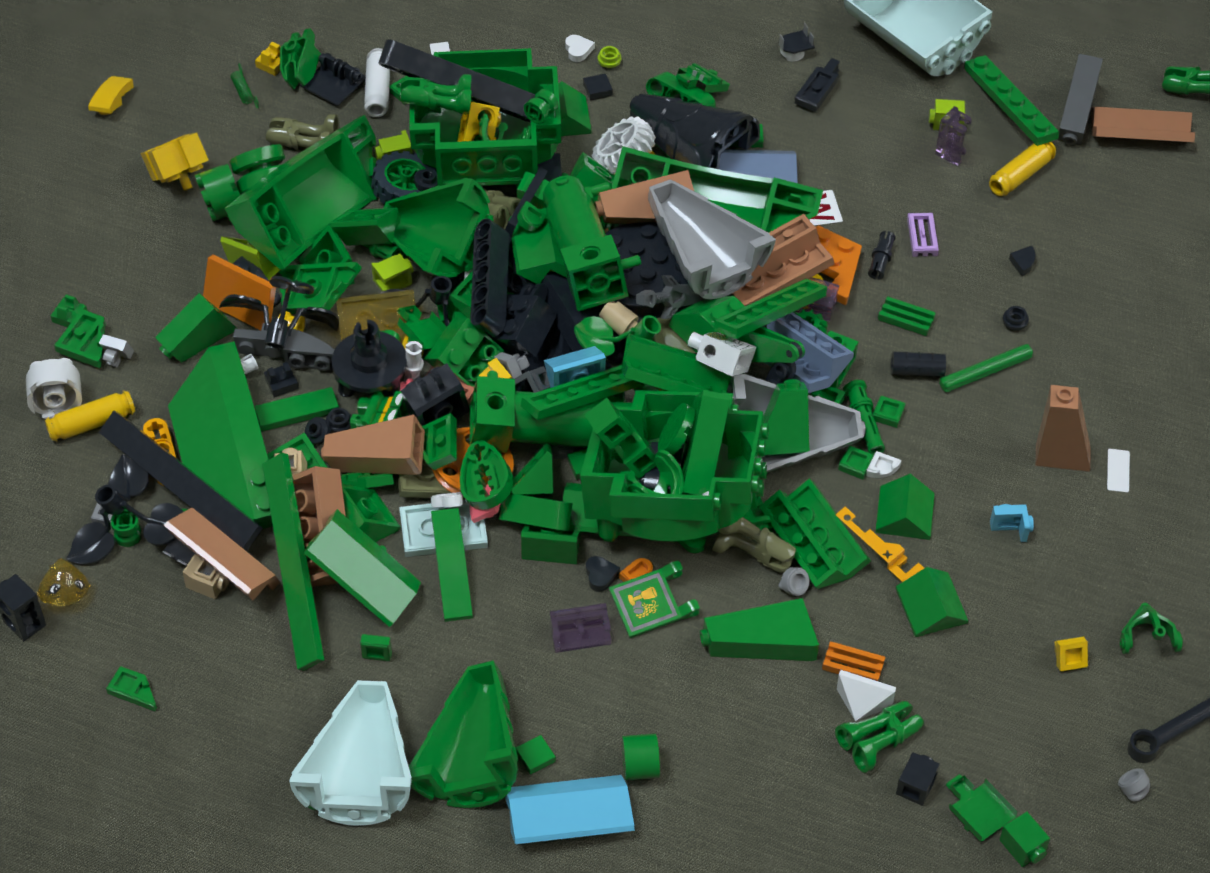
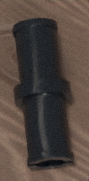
(881, 255)

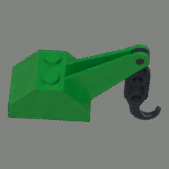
(770, 344)

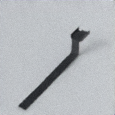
(530, 192)

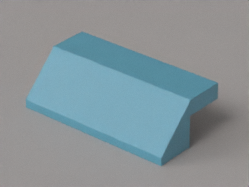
(569, 809)

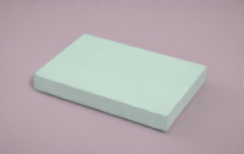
(419, 534)

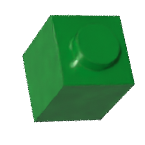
(1025, 839)

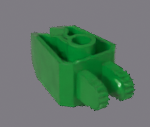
(299, 58)

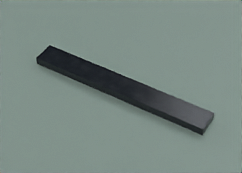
(180, 480)

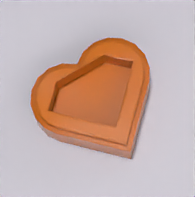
(635, 569)

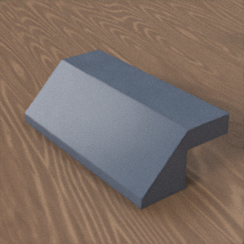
(761, 163)
(823, 355)

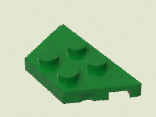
(327, 278)

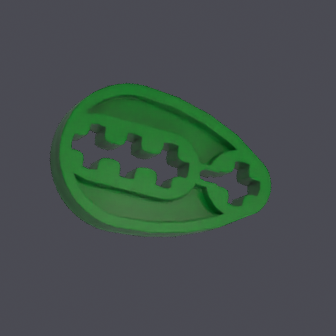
(472, 473)

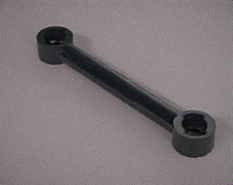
(1167, 732)

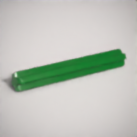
(986, 367)

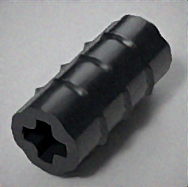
(918, 364)

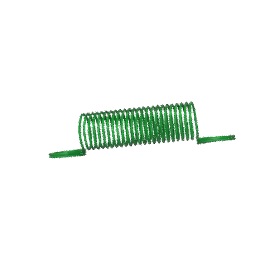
(242, 80)

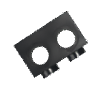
(20, 608)

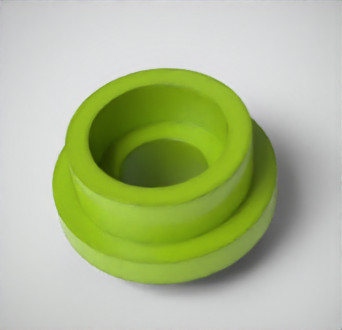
(609, 57)

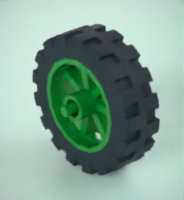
(389, 167)

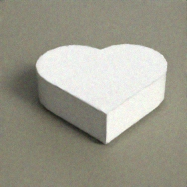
(578, 47)
(447, 500)

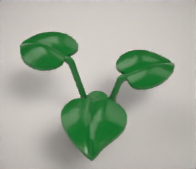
(596, 332)

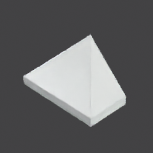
(864, 695)

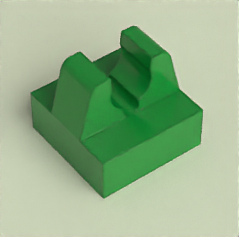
(67, 311)

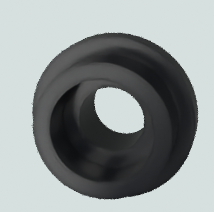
(425, 179)
(1015, 318)
(339, 420)
(322, 429)

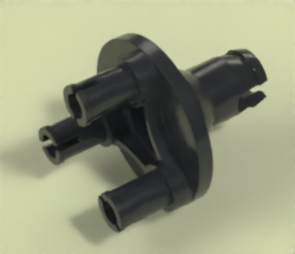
(369, 362)

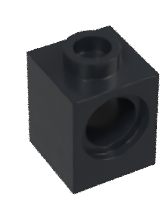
(917, 778)

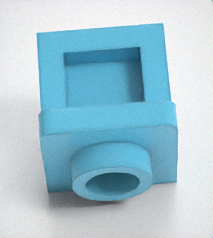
(1012, 518)

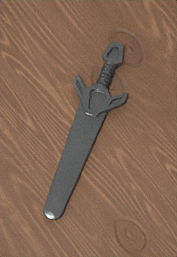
(672, 296)

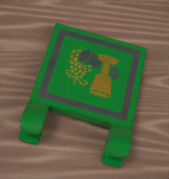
(648, 601)

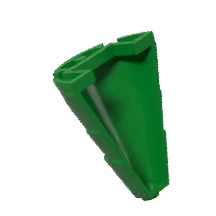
(440, 225)
(471, 744)

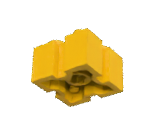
(176, 159)

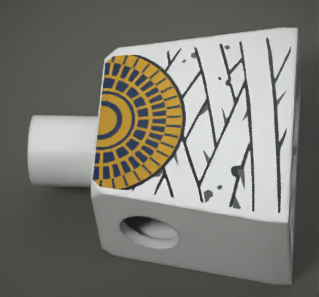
(722, 353)

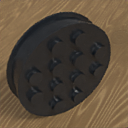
(656, 260)

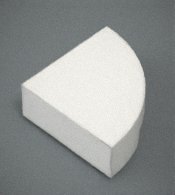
(882, 466)

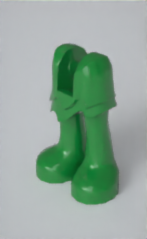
(1186, 80)
(429, 94)
(865, 751)

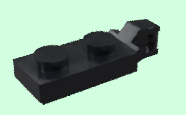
(818, 86)

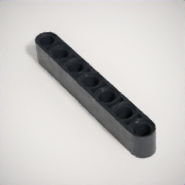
(483, 89)

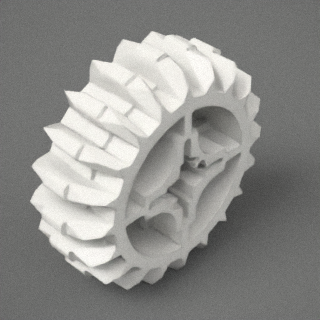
(629, 133)

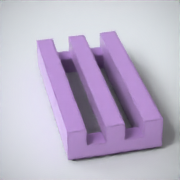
(924, 249)

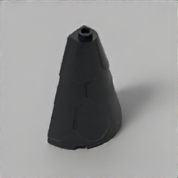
(694, 130)

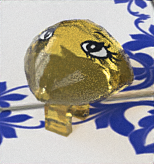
(63, 584)

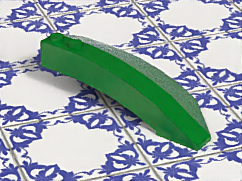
(307, 193)
(755, 199)
(221, 431)

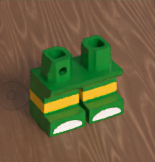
(378, 409)

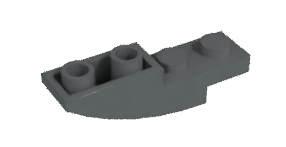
(300, 350)

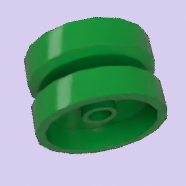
(256, 165)

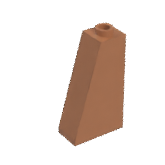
(631, 203)
(1063, 432)
(377, 448)

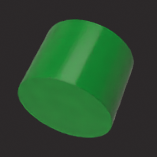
(640, 756)

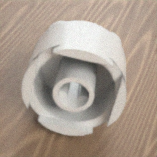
(53, 386)

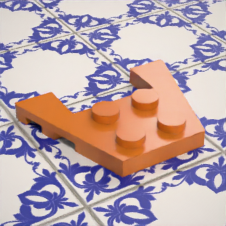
(845, 257)

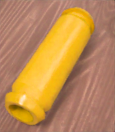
(1021, 168)
(88, 415)

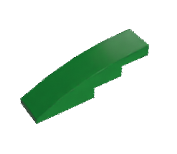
(451, 565)

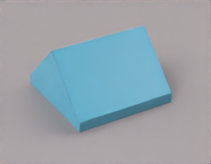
(574, 365)

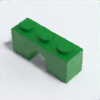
(621, 435)

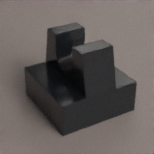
(281, 380)

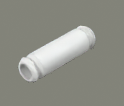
(376, 85)

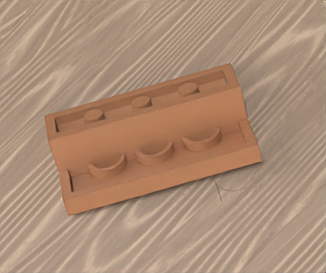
(1142, 124)
(794, 258)
(221, 553)

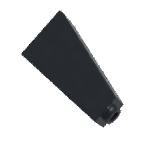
(566, 312)

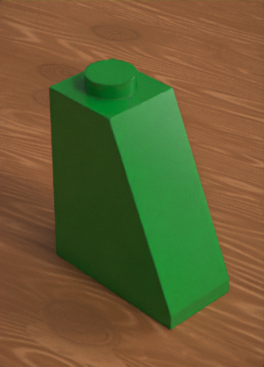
(194, 329)
(788, 419)

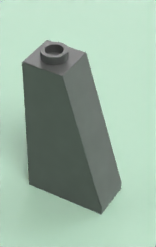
(1080, 99)

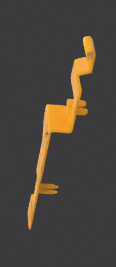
(881, 547)

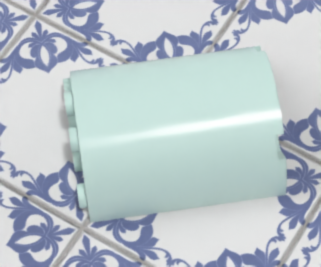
(928, 32)

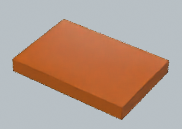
(226, 279)

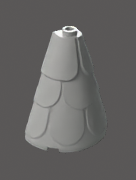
(708, 241)
(830, 423)

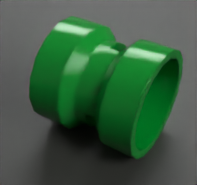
(540, 106)
(126, 529)

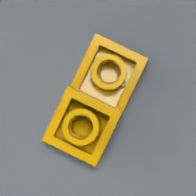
(109, 95)

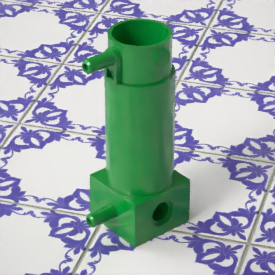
(587, 253)
(500, 419)

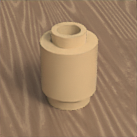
(618, 317)

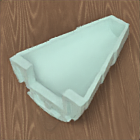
(357, 761)

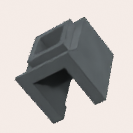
(537, 379)

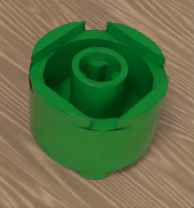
(219, 190)

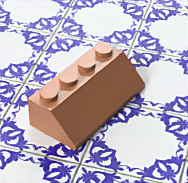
(317, 497)

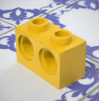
(470, 124)

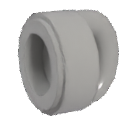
(794, 581)
(1134, 782)

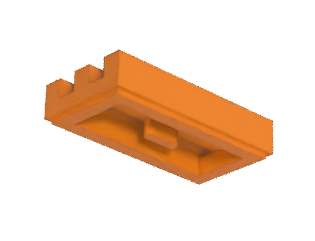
(855, 659)

